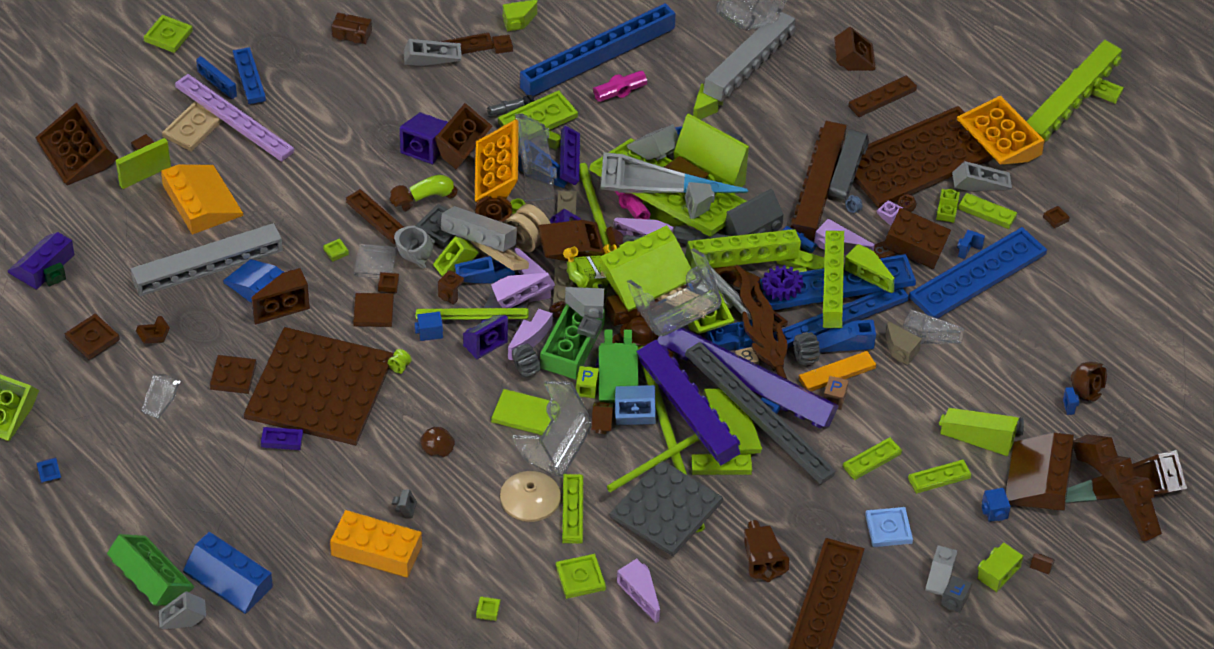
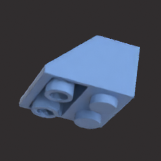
(635, 405)

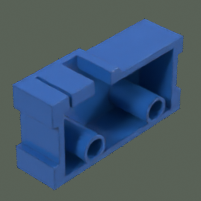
(730, 336)

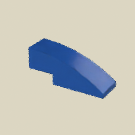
(483, 270)

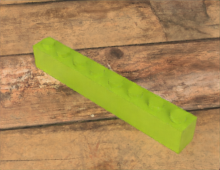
(1075, 89)

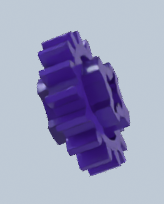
(782, 283)

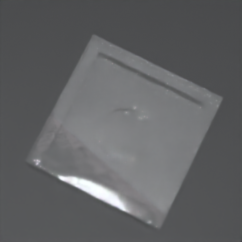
(374, 259)

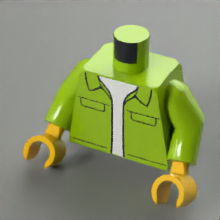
(586, 270)

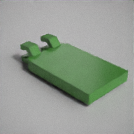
(617, 365)

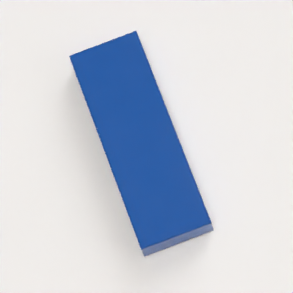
(216, 77)

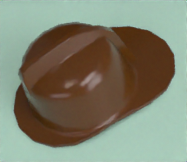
(641, 331)

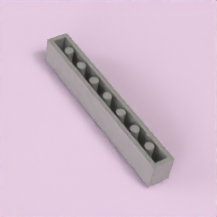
(748, 57)
(206, 259)

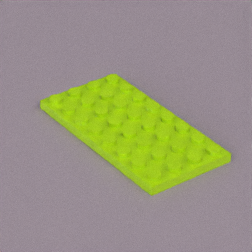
(675, 203)

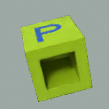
(587, 382)

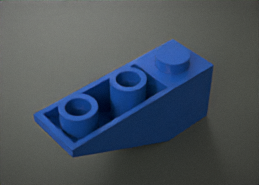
(852, 336)

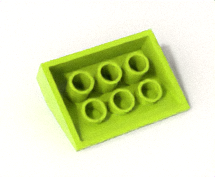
(713, 152)
(650, 261)
(15, 404)

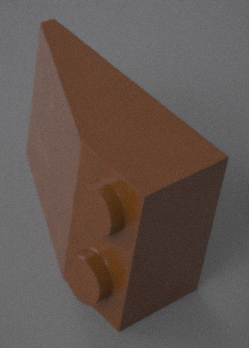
(281, 297)

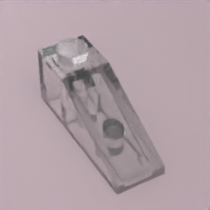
(932, 329)

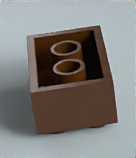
(916, 238)

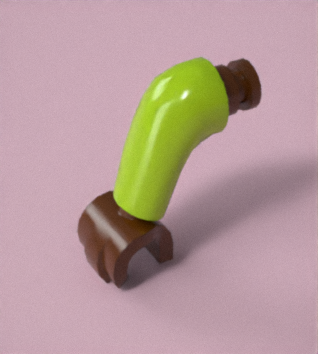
(433, 185)

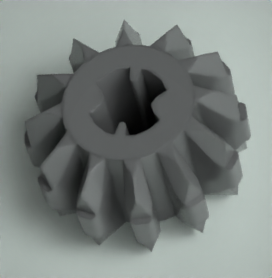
(806, 348)
(526, 360)

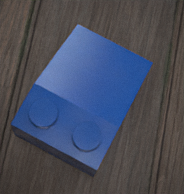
(252, 278)

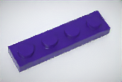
(570, 155)

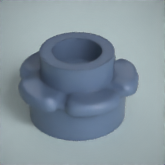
(853, 204)

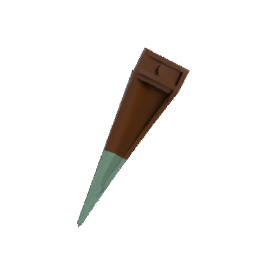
(1161, 469)

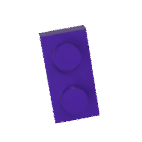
(281, 438)

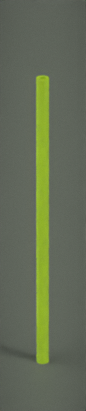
(652, 463)

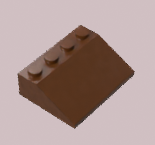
(76, 145)
(1040, 471)

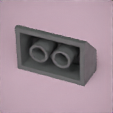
(755, 216)

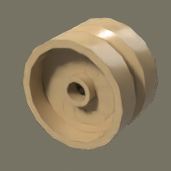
(527, 221)

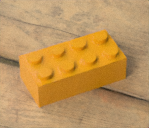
(376, 543)

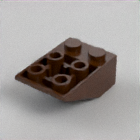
(564, 235)

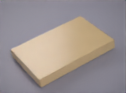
(191, 126)

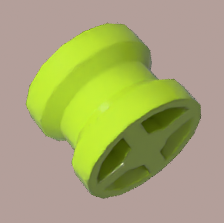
(399, 361)

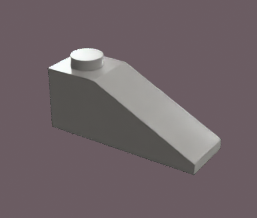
(431, 52)
(980, 178)

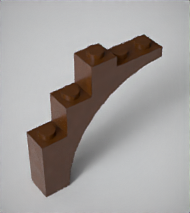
(1119, 471)

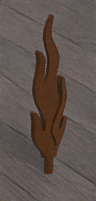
(761, 331)

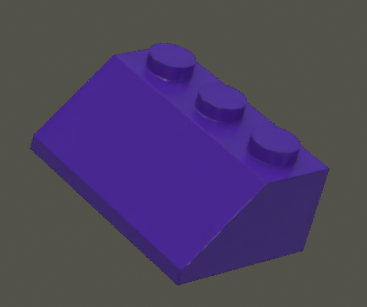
(48, 252)

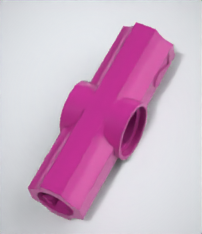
(620, 86)
(634, 205)

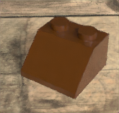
(854, 51)

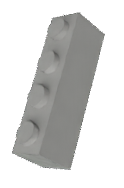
(478, 228)

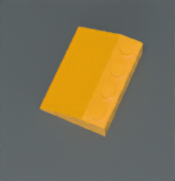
(1003, 132)
(497, 162)
(200, 196)

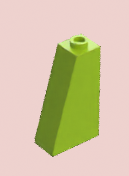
(980, 429)

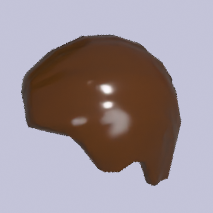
(437, 441)

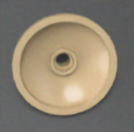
(527, 503)

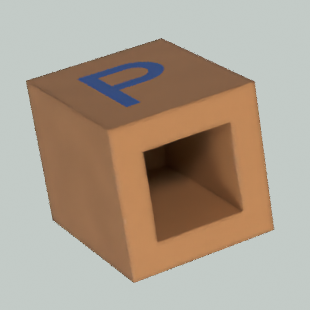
(836, 390)

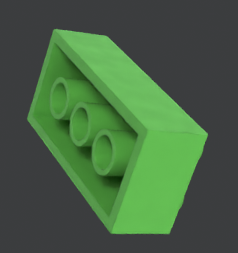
(565, 348)

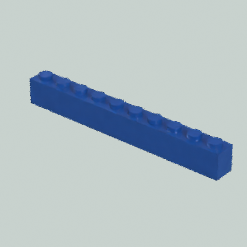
(597, 50)

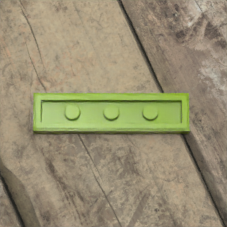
(572, 509)

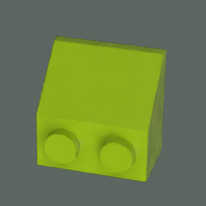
(713, 320)

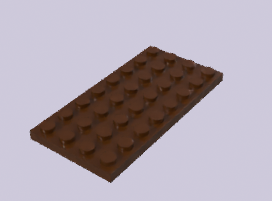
(917, 157)

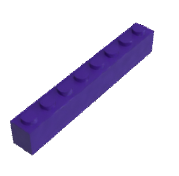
(688, 402)

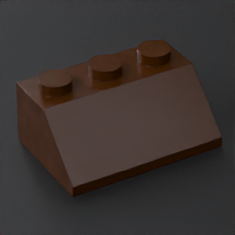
(460, 135)

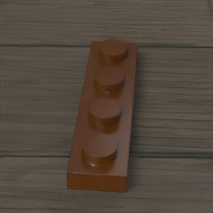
(882, 96)
(374, 214)

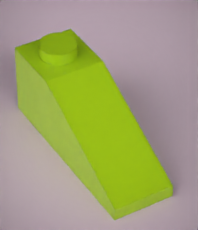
(868, 266)

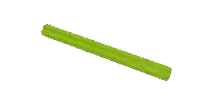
(477, 313)

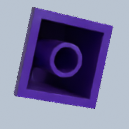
(419, 135)

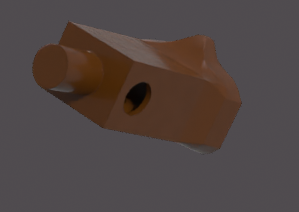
(764, 553)

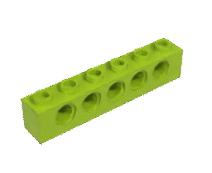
(746, 248)
(833, 279)

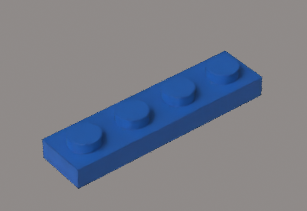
(249, 75)

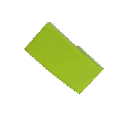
(948, 205)

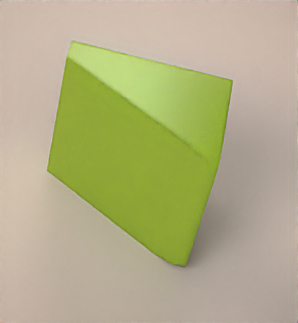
(554, 140)

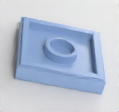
(889, 527)

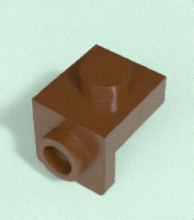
(448, 287)
(153, 332)

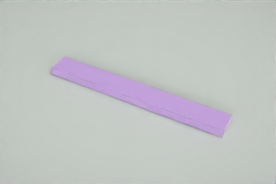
(234, 117)

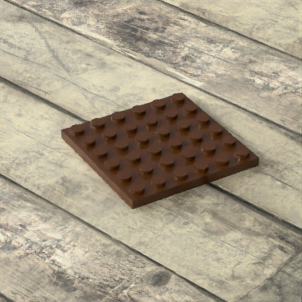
(319, 386)

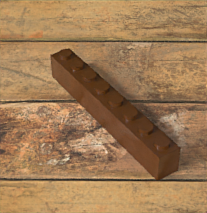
(819, 180)

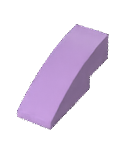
(532, 331)

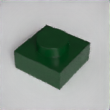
(54, 274)

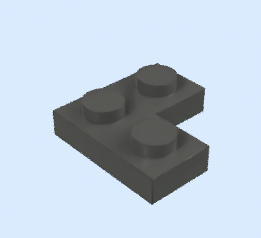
(432, 226)

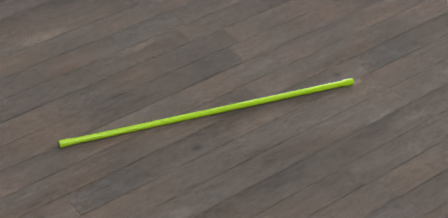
(661, 411)

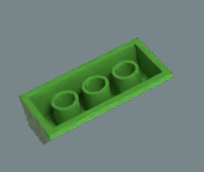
(148, 569)

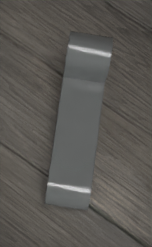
(854, 146)

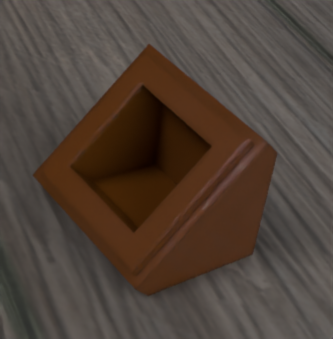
(1042, 563)

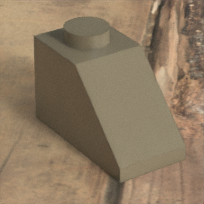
(901, 343)

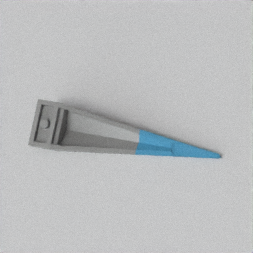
(636, 176)

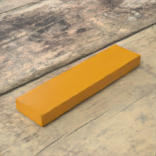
(843, 369)

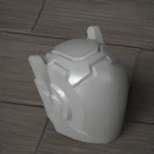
(414, 244)

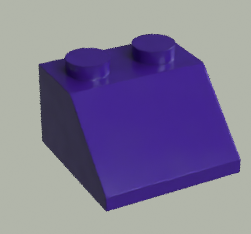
(486, 336)

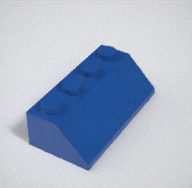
(228, 572)

